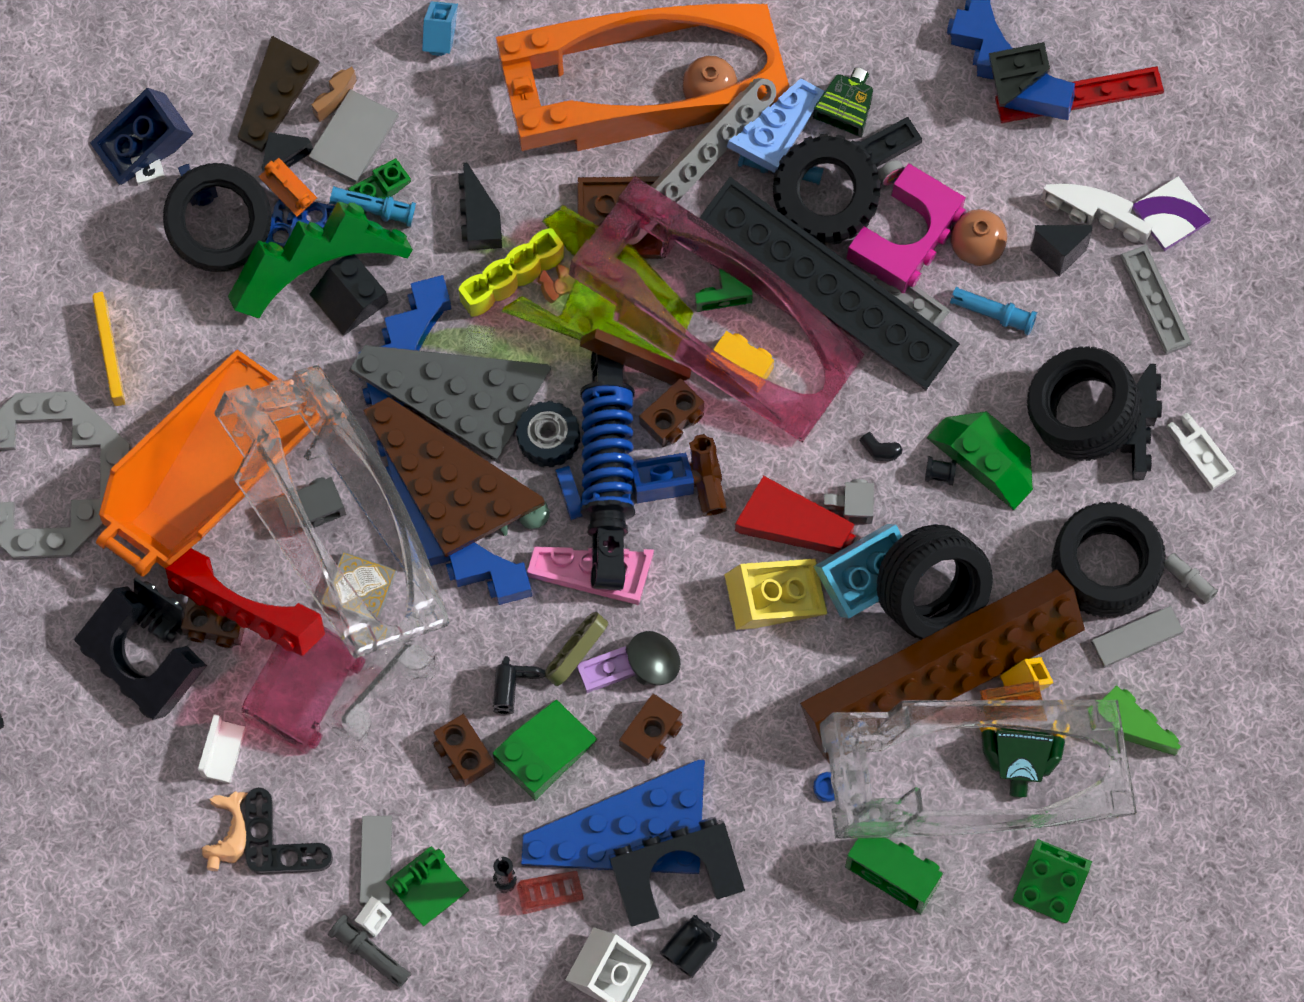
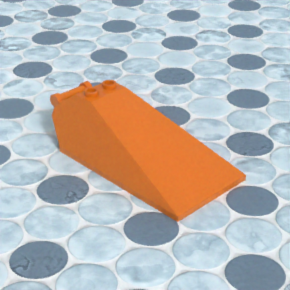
(183, 473)

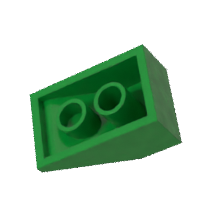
(543, 749)

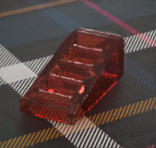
(530, 906)

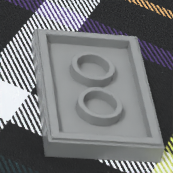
(353, 136)

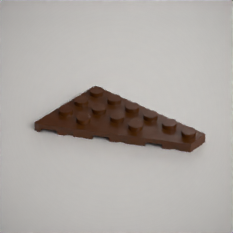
(450, 484)

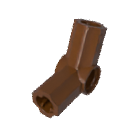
(707, 475)

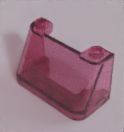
(298, 691)

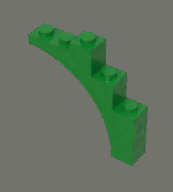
(309, 245)

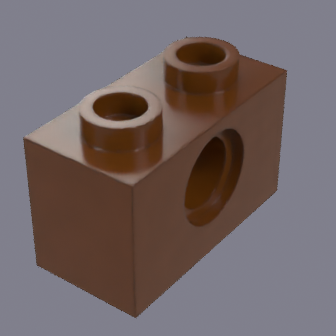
(654, 713)

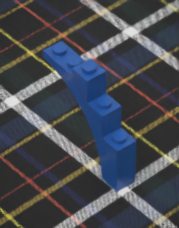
(978, 31)

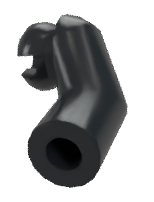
(881, 451)

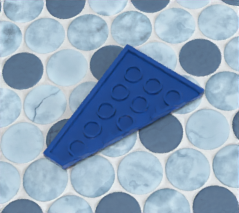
(627, 818)

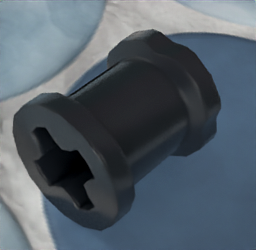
(940, 470)

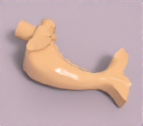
(234, 843)

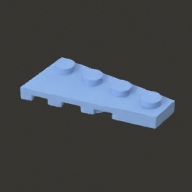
(777, 126)

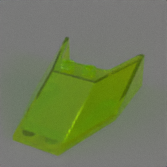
(584, 307)

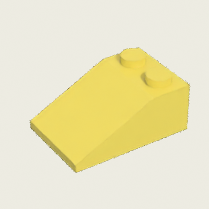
(774, 593)

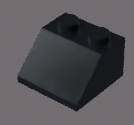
(348, 293)

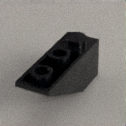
(481, 214)

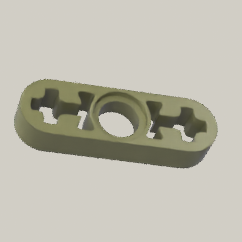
(576, 648)

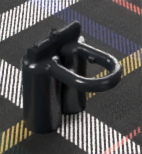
(506, 684)
(691, 945)

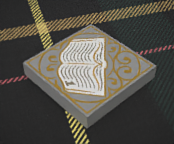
(369, 580)

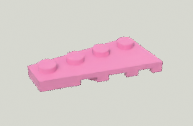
(574, 567)

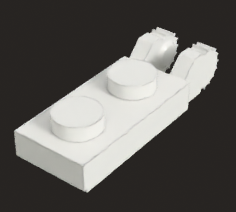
(1202, 452)

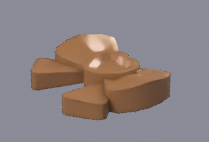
(561, 286)

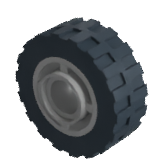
(550, 450)

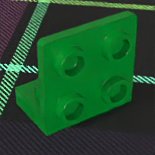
(1052, 881)

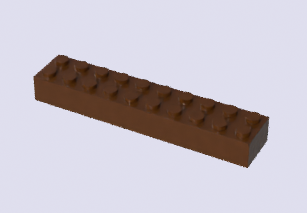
(959, 654)

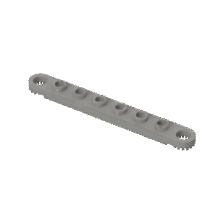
(711, 144)

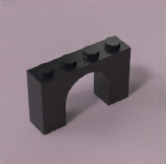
(104, 642)
(634, 865)

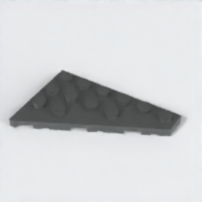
(462, 394)

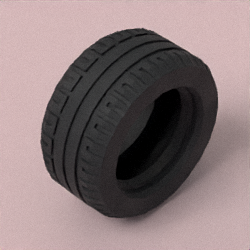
(212, 176)
(1068, 370)
(1126, 524)
(910, 560)

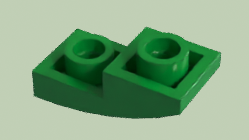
(384, 182)

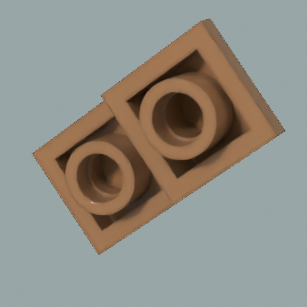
(339, 86)

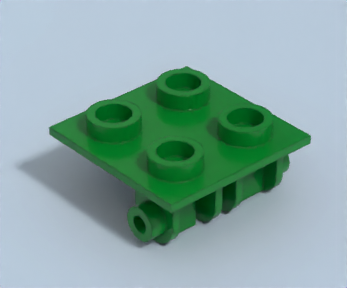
(427, 885)

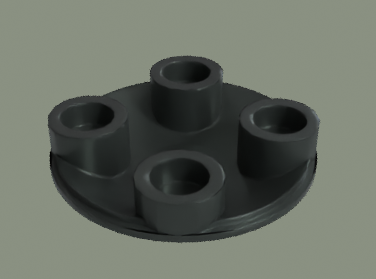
(653, 658)

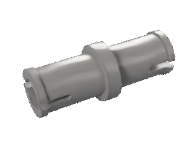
(1190, 578)

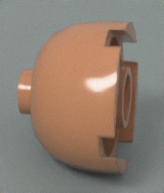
(707, 75)
(979, 237)

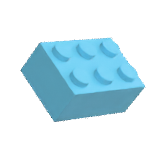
(853, 571)

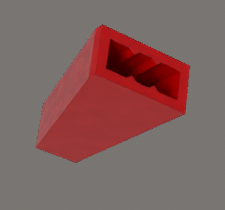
(792, 519)

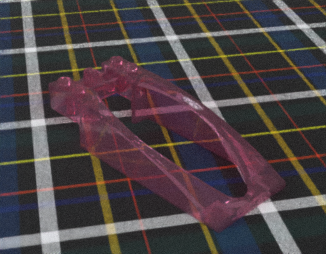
(645, 316)

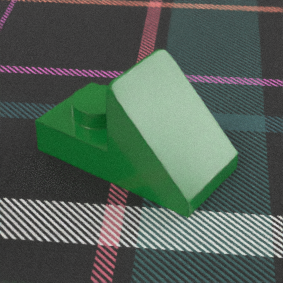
(731, 294)

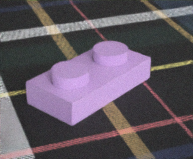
(605, 670)

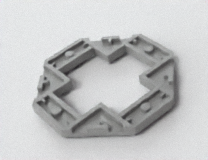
(87, 432)

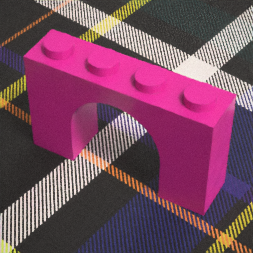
(898, 263)

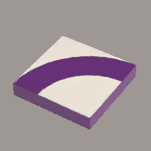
(1171, 213)

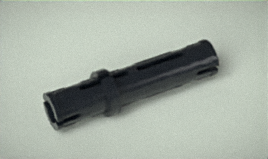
(504, 875)

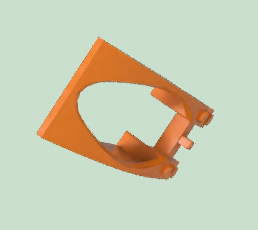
(604, 124)

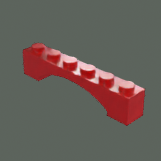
(292, 627)

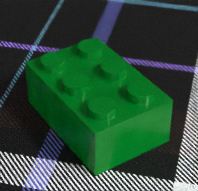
(895, 870)

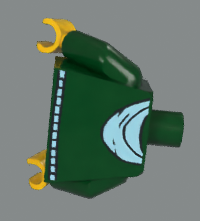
(1022, 755)

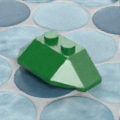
(988, 454)

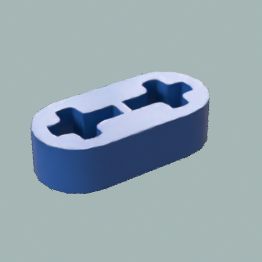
(569, 492)

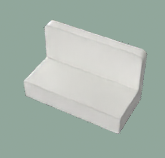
(221, 750)

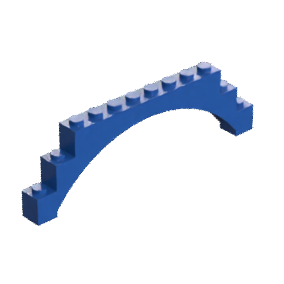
(473, 562)

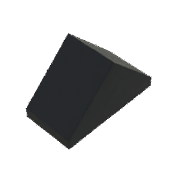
(287, 148)

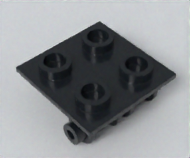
(164, 610)

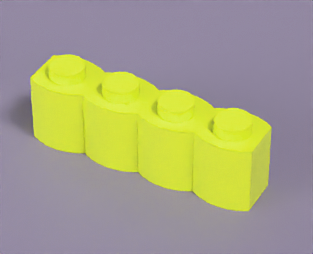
(505, 275)

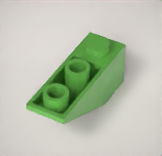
(1141, 725)

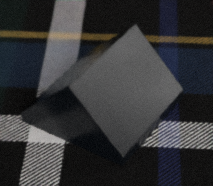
(1060, 244)

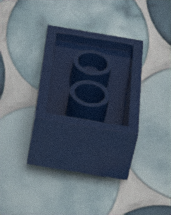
(145, 129)

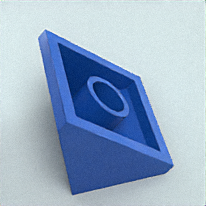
(662, 477)

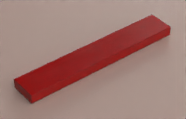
(1102, 91)

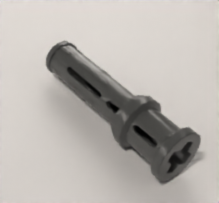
(359, 943)

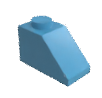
(439, 28)

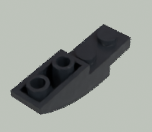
(1151, 409)

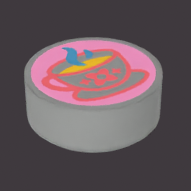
(890, 172)

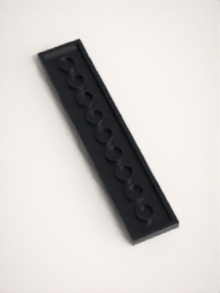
(832, 284)

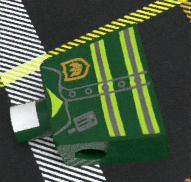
(846, 102)

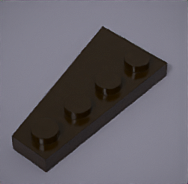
(278, 85)

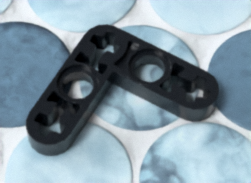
(275, 852)

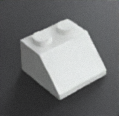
(609, 968)

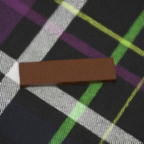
(634, 357)

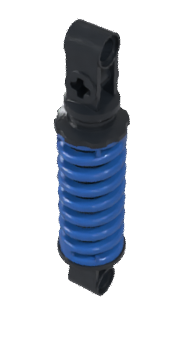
(605, 469)

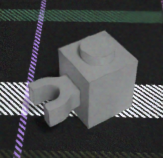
(855, 503)

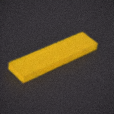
(108, 349)

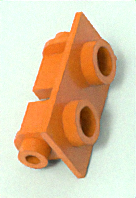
(287, 186)

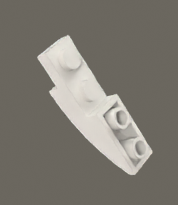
(1086, 203)

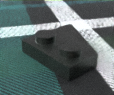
(1017, 70)

